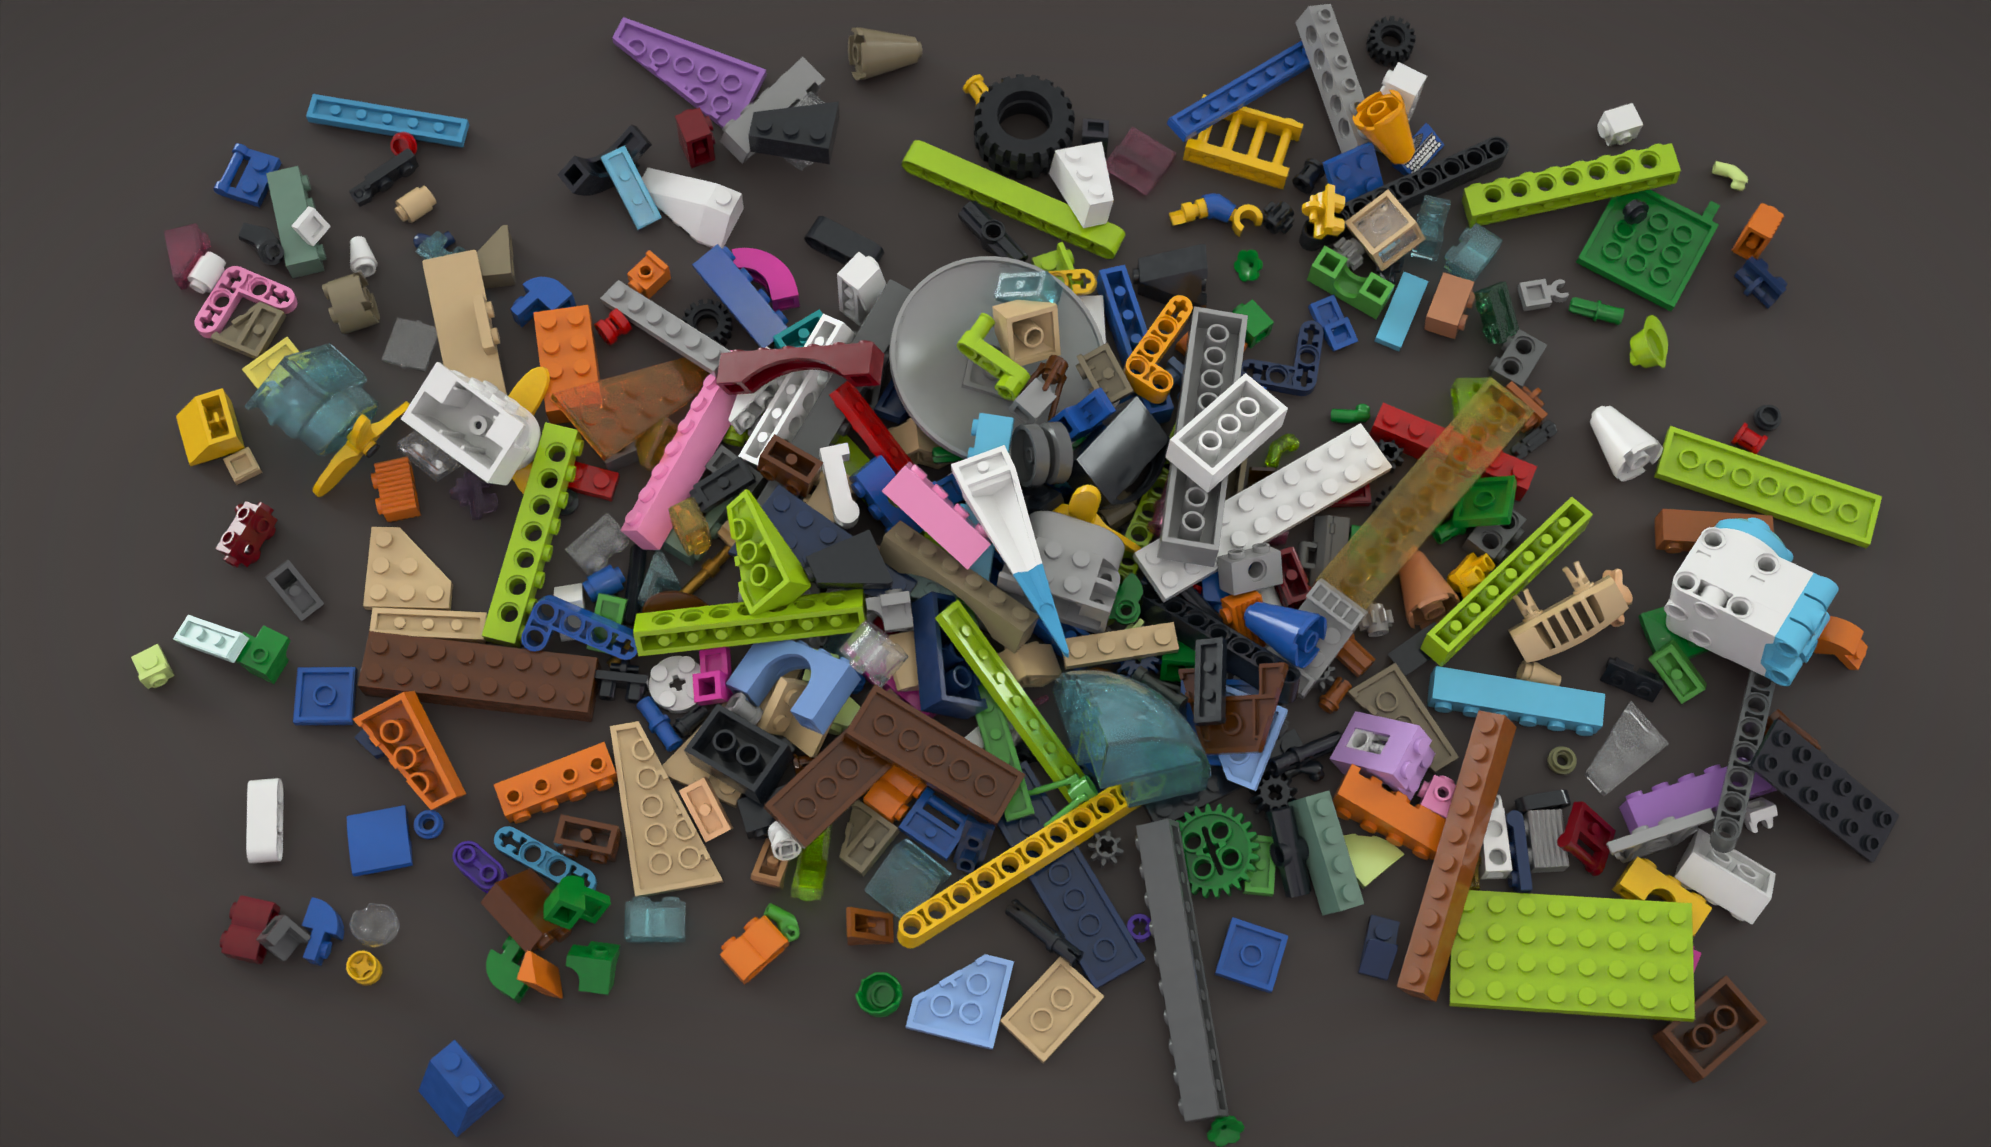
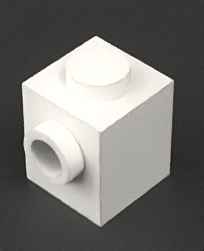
(1620, 125)

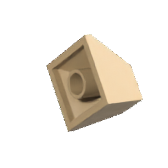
(1027, 330)

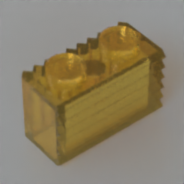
(690, 526)

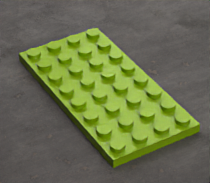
(1574, 956)

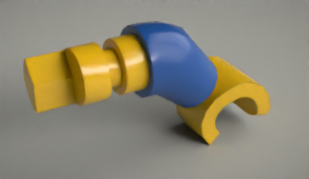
(1219, 208)

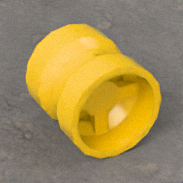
(361, 963)

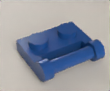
(253, 183)
(930, 830)

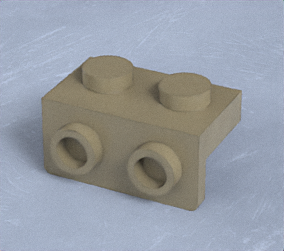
(1104, 372)

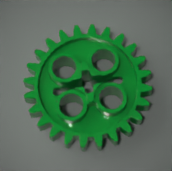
(1236, 841)

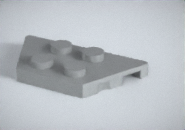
(1665, 835)

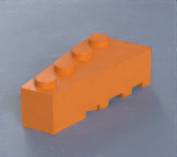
(413, 748)
(1388, 814)

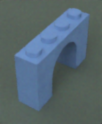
(826, 693)

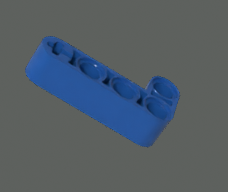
(584, 634)

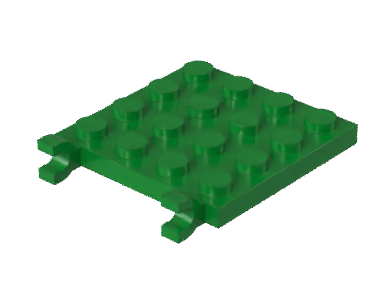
(1652, 255)

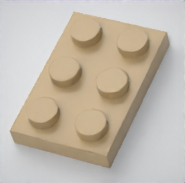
(1051, 1009)

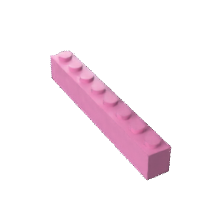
(680, 466)

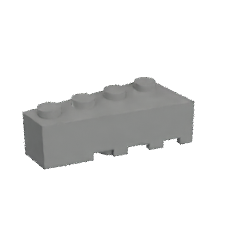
(782, 94)

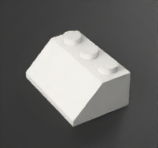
(1726, 878)

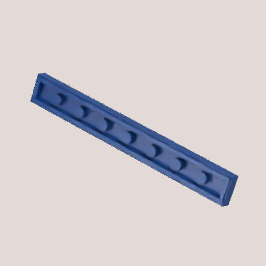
(1239, 92)

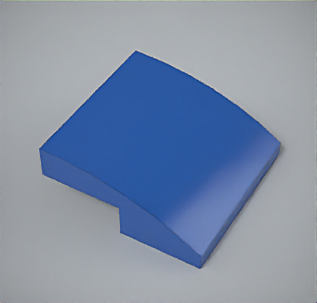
(379, 841)

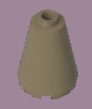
(880, 52)

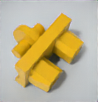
(1321, 212)
(1470, 573)

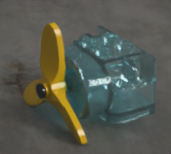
(323, 404)

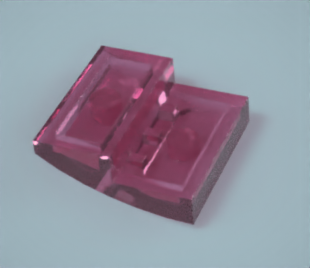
(1140, 161)

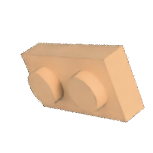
(706, 809)

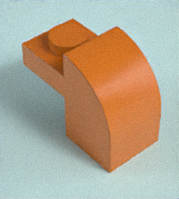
(1843, 641)

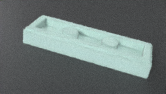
(211, 638)

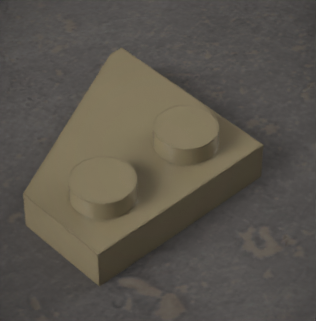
(253, 331)

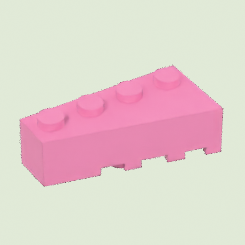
(937, 514)

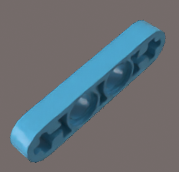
(547, 857)

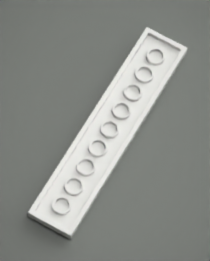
(1276, 505)

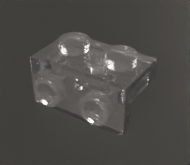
(427, 456)
(598, 544)

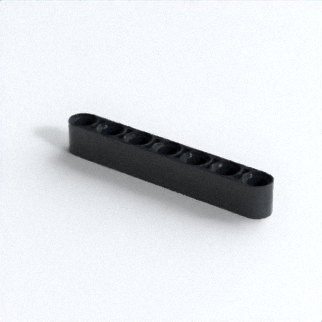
(1195, 624)

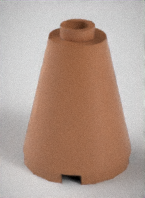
(1425, 592)

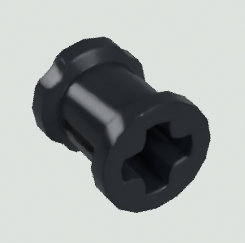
(1308, 176)

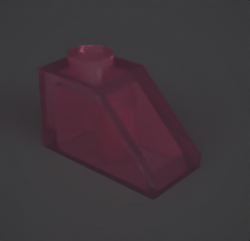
(184, 250)

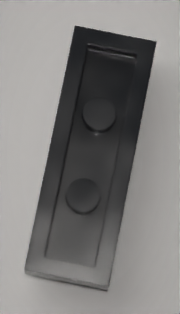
(1210, 681)

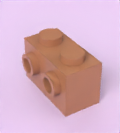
(1449, 306)

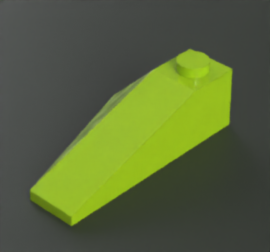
(766, 563)

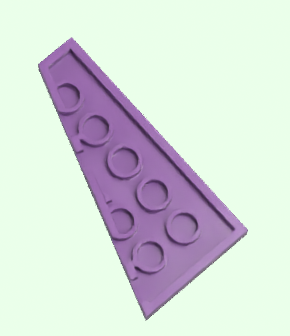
(698, 74)

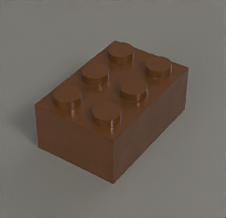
(1720, 1027)

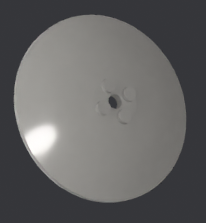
(940, 383)

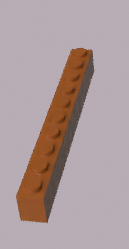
(1456, 856)

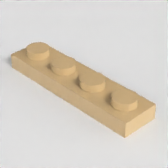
(430, 623)
(1121, 645)

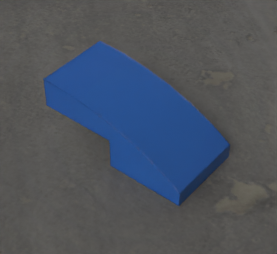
(1336, 328)

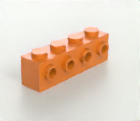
(556, 782)

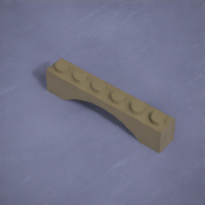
(1001, 614)

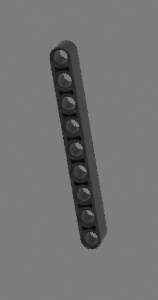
(1413, 184)

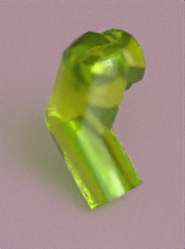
(1280, 445)

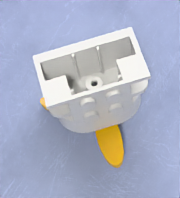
(480, 423)

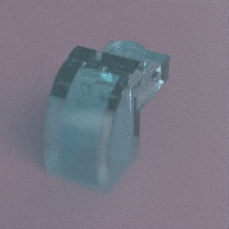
(1431, 222)

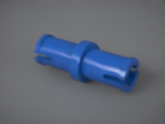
(659, 723)

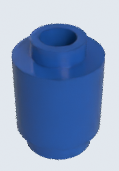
(604, 581)

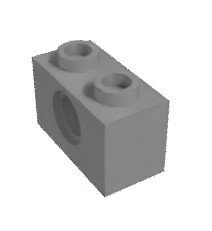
(1264, 571)

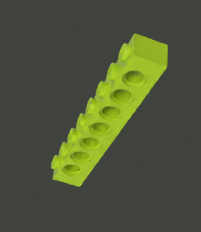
(1660, 157)
(553, 440)
(1505, 581)
(733, 625)

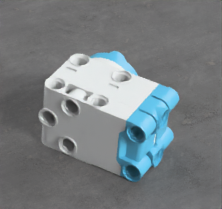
(1749, 600)

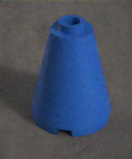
(1287, 631)

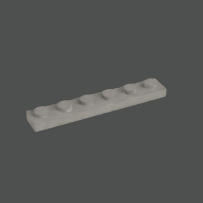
(665, 327)

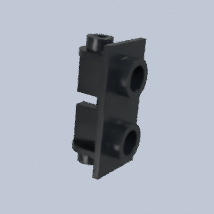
(1639, 683)

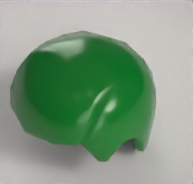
(879, 994)

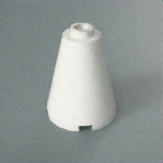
(1624, 443)

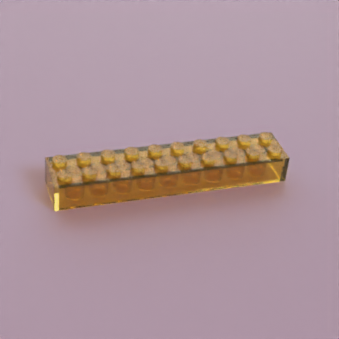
(1427, 494)

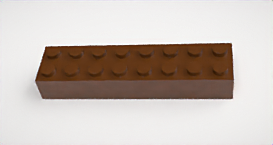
(480, 676)

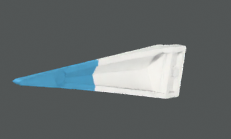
(996, 499)

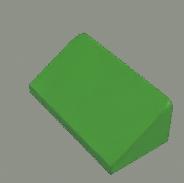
(1677, 671)

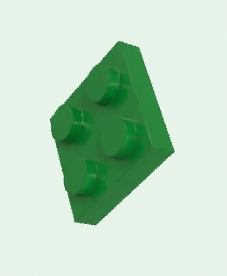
(1487, 503)

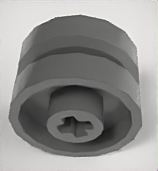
(1042, 453)

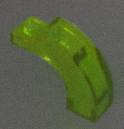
(812, 868)

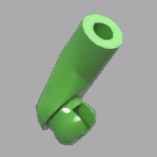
(785, 921)

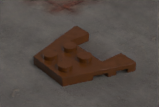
(1246, 717)

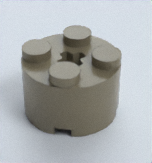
(351, 303)

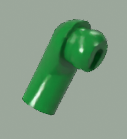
(1359, 415)

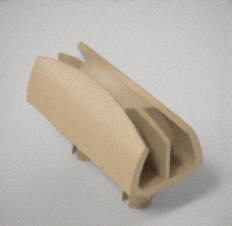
(1569, 620)

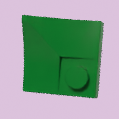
(1658, 635)

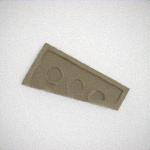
(1392, 697)

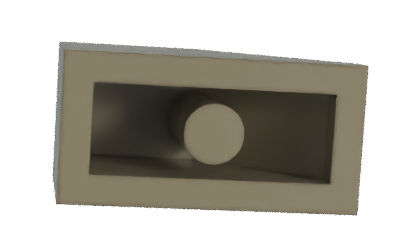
(497, 259)

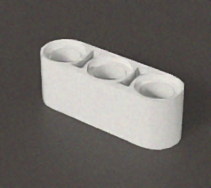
(264, 820)

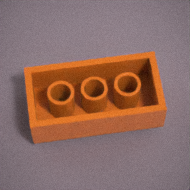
(567, 351)

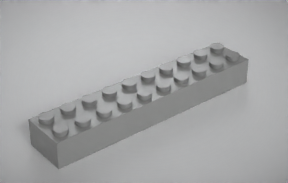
(1210, 367)

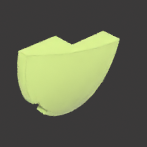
(1370, 856)

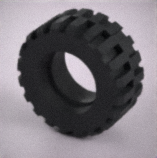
(1029, 97)

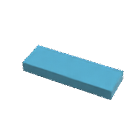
(631, 187)
(1401, 311)

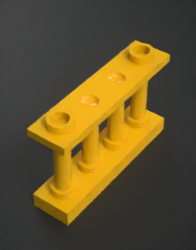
(1247, 165)

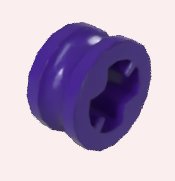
(1130, 926)

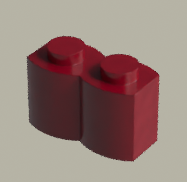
(248, 921)

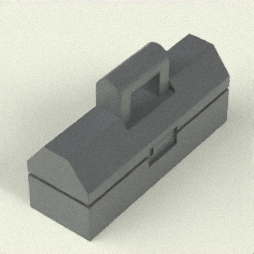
(1328, 538)

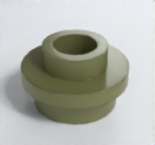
(1565, 753)

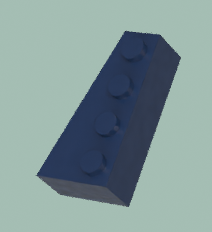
(944, 676)

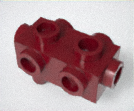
(247, 534)

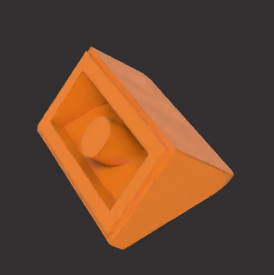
(540, 975)

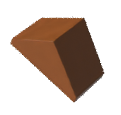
(869, 927)

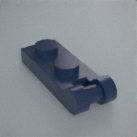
(1520, 876)

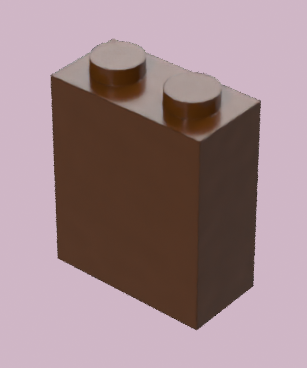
(519, 909)

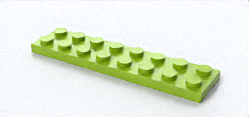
(1768, 487)

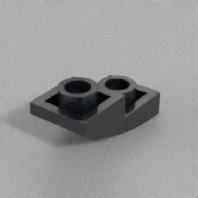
(1409, 655)

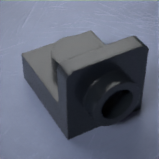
(1095, 131)

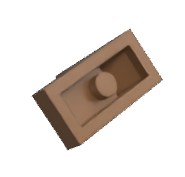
(768, 869)

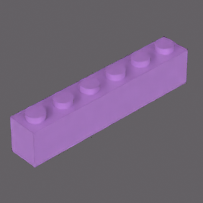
(1683, 798)

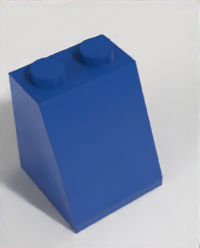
(458, 1088)

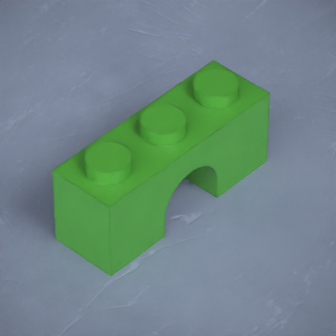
(1334, 276)

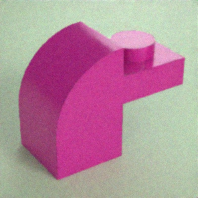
(715, 670)

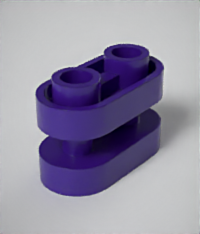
(478, 865)

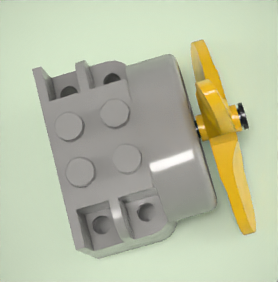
(1078, 560)

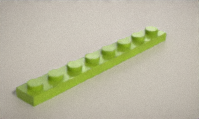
(1008, 694)

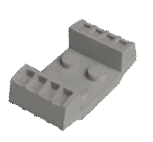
(1342, 620)

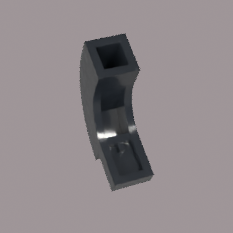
(590, 176)

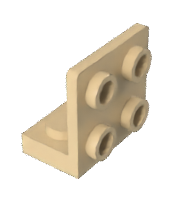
(780, 721)

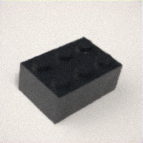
(739, 753)

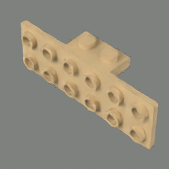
(464, 317)

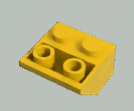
(209, 427)

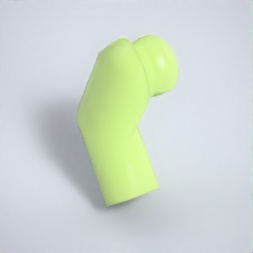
(1732, 172)

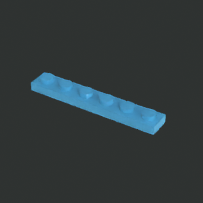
(387, 120)

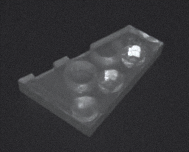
(1626, 749)

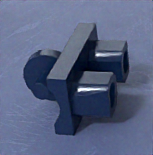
(1760, 281)
(973, 845)

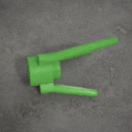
(1080, 791)

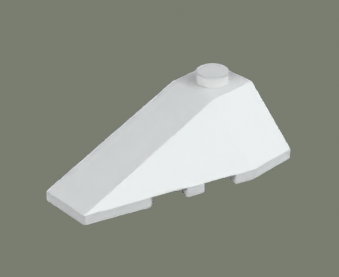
(696, 205)

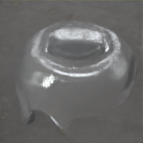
(375, 925)

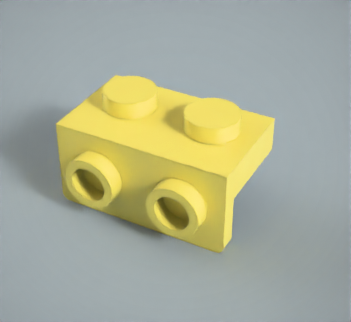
(261, 367)

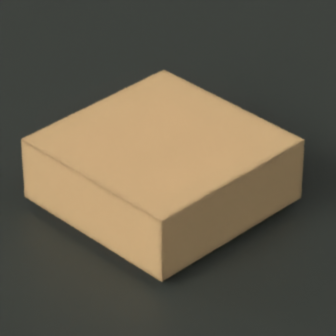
(242, 465)

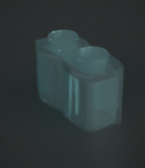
(1473, 253)
(655, 920)

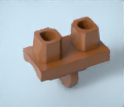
(1532, 400)

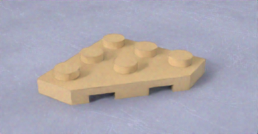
(403, 574)

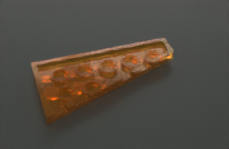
(627, 405)

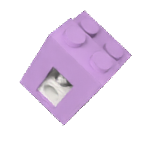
(1385, 749)

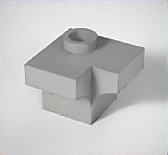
(893, 609)

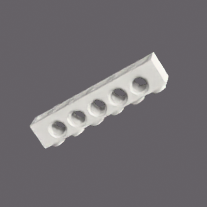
(795, 395)

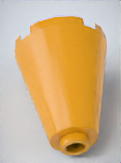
(1386, 125)

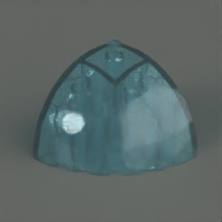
(1130, 736)

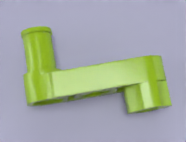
(1010, 374)

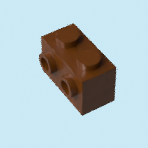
(789, 466)
(587, 838)

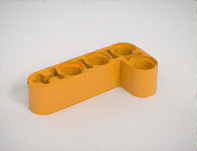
(1158, 343)

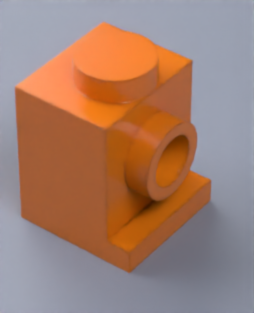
(651, 283)

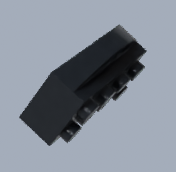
(1118, 452)

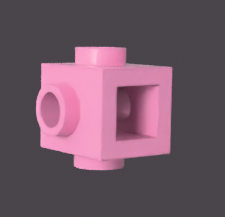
(1437, 794)

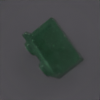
(1496, 313)

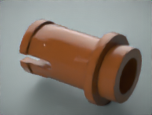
(1334, 695)

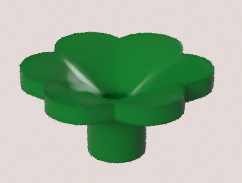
(1248, 265)
(1225, 1131)

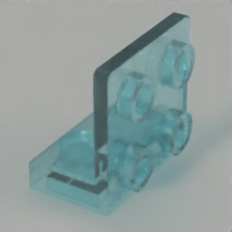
(906, 878)

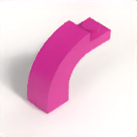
(771, 274)

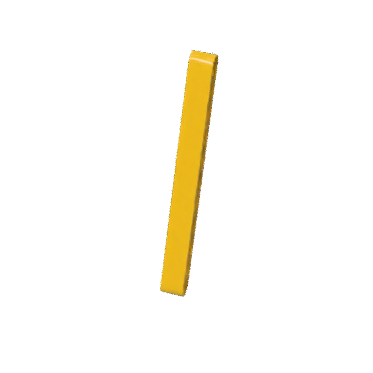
(1017, 858)

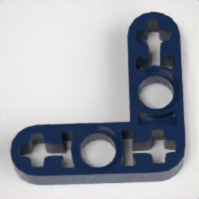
(1292, 374)

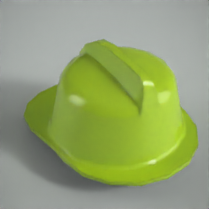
(1649, 345)

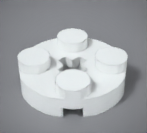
(664, 675)

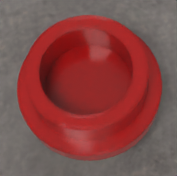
(402, 141)

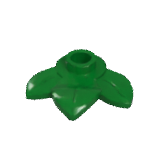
(1127, 596)

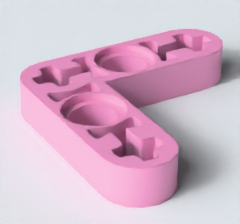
(241, 289)

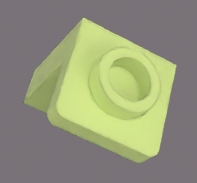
(152, 667)

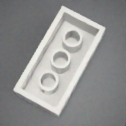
(1226, 432)

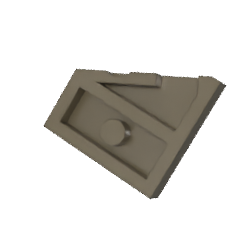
(866, 838)

